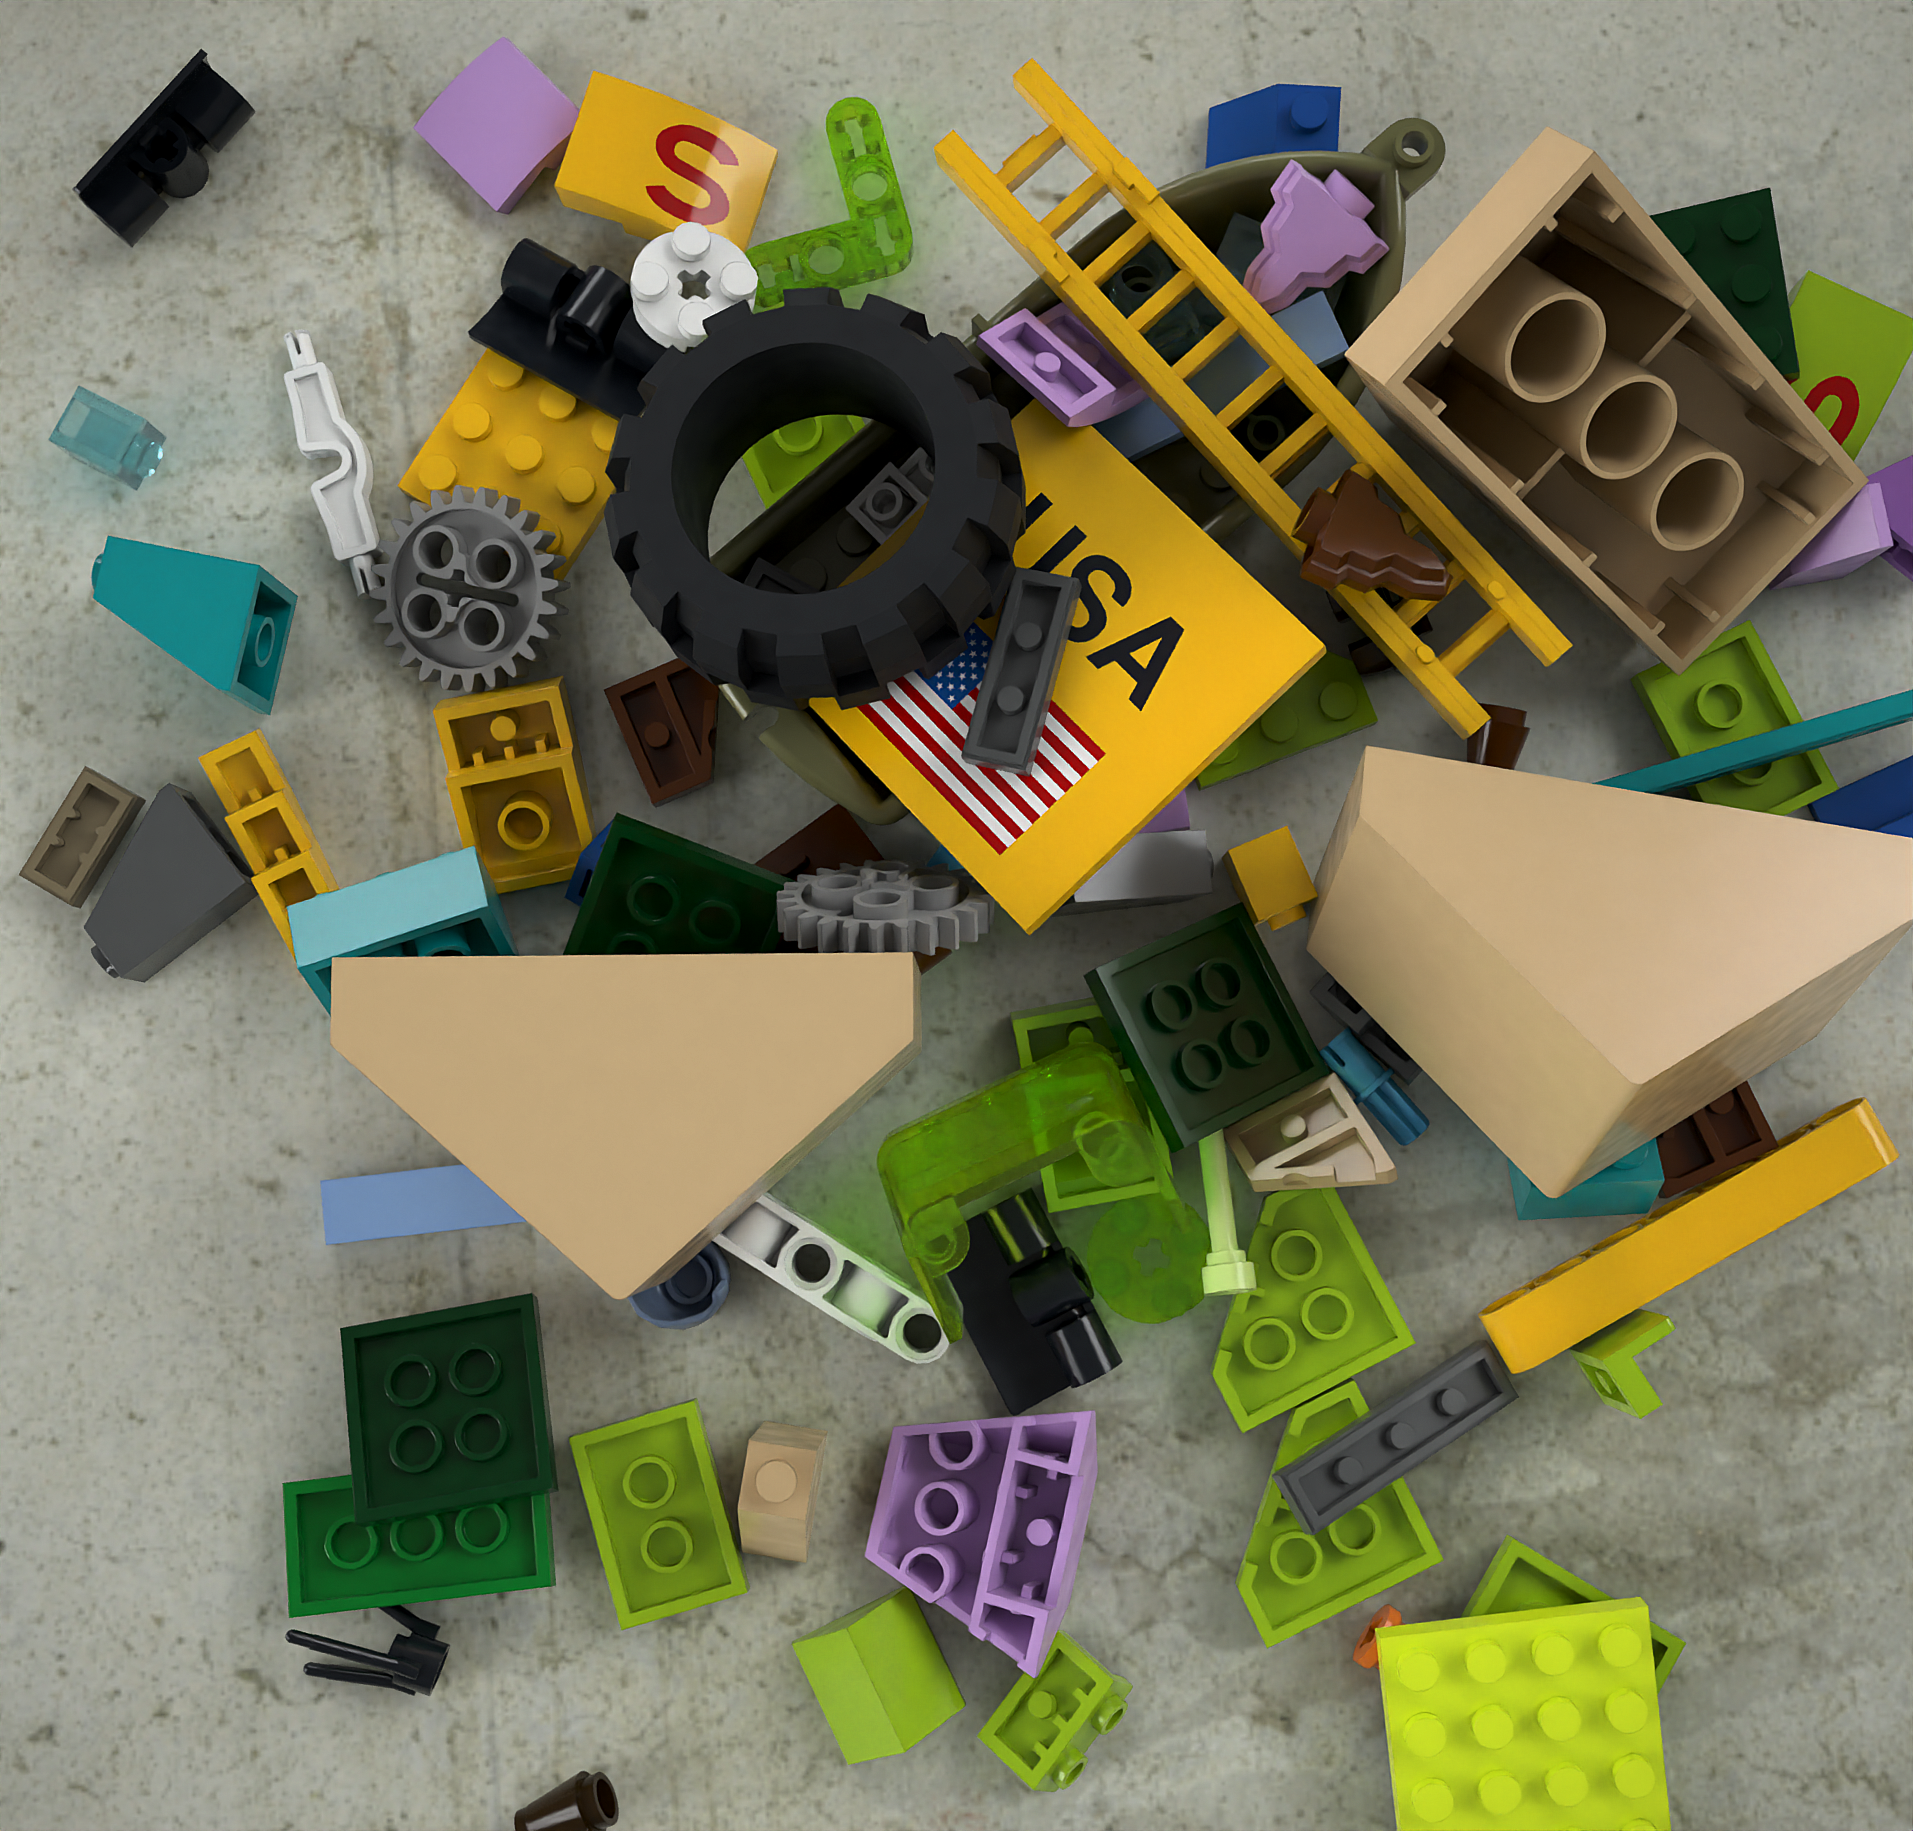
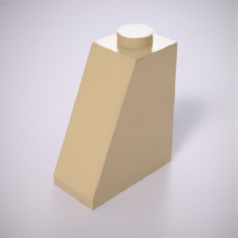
(780, 1490)

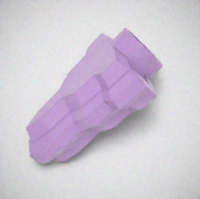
(1311, 237)

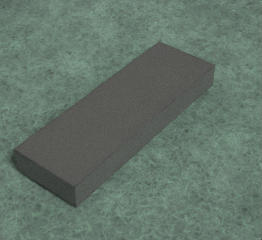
(1021, 671)

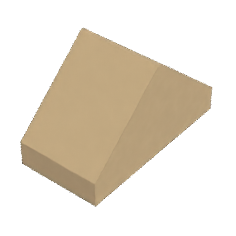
(1605, 403)
(1590, 948)
(629, 1092)

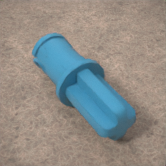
(1374, 1088)

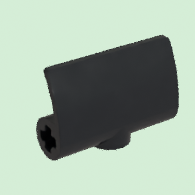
(184, 117)
(570, 329)
(1029, 1305)

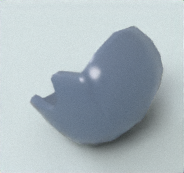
(690, 1294)

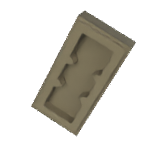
(82, 837)

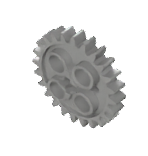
(480, 532)
(884, 908)

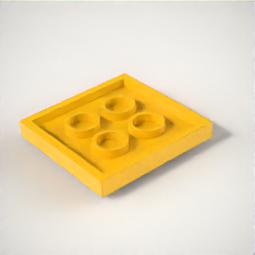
(526, 443)

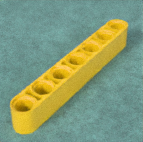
(1687, 1235)

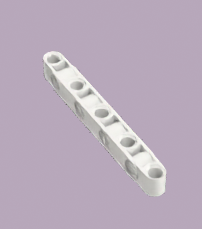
(854, 1290)

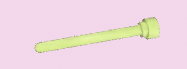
(1226, 1266)

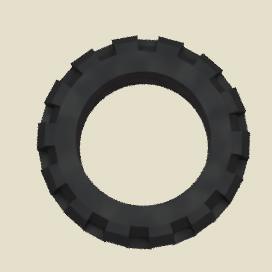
(774, 372)

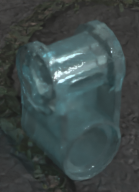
(1179, 328)

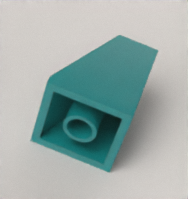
(204, 610)

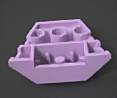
(990, 1522)

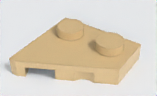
(1309, 1142)

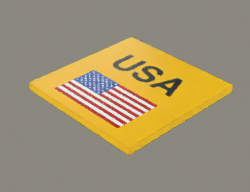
(1153, 684)

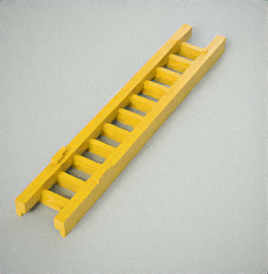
(1287, 363)

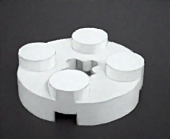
(680, 257)

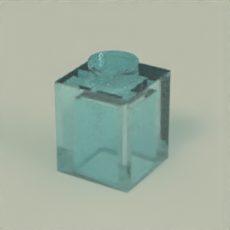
(108, 438)

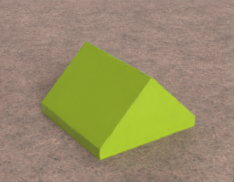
(880, 1677)

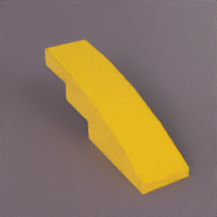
(268, 826)

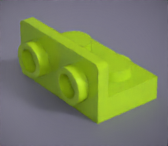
(1056, 1716)

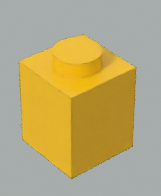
(1270, 879)

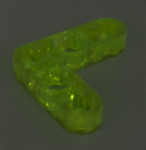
(852, 237)

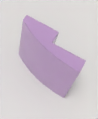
(500, 124)
(1062, 366)

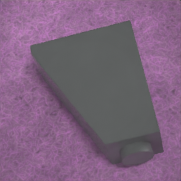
(1147, 872)
(167, 889)

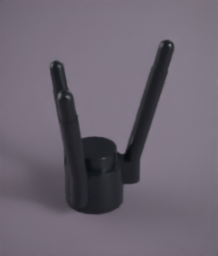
(408, 1667)

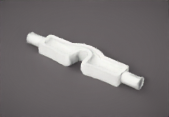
(323, 434)

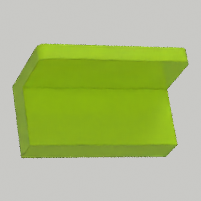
(1610, 1365)

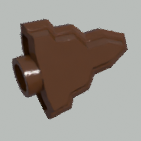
(1364, 544)

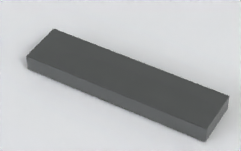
(1394, 1437)

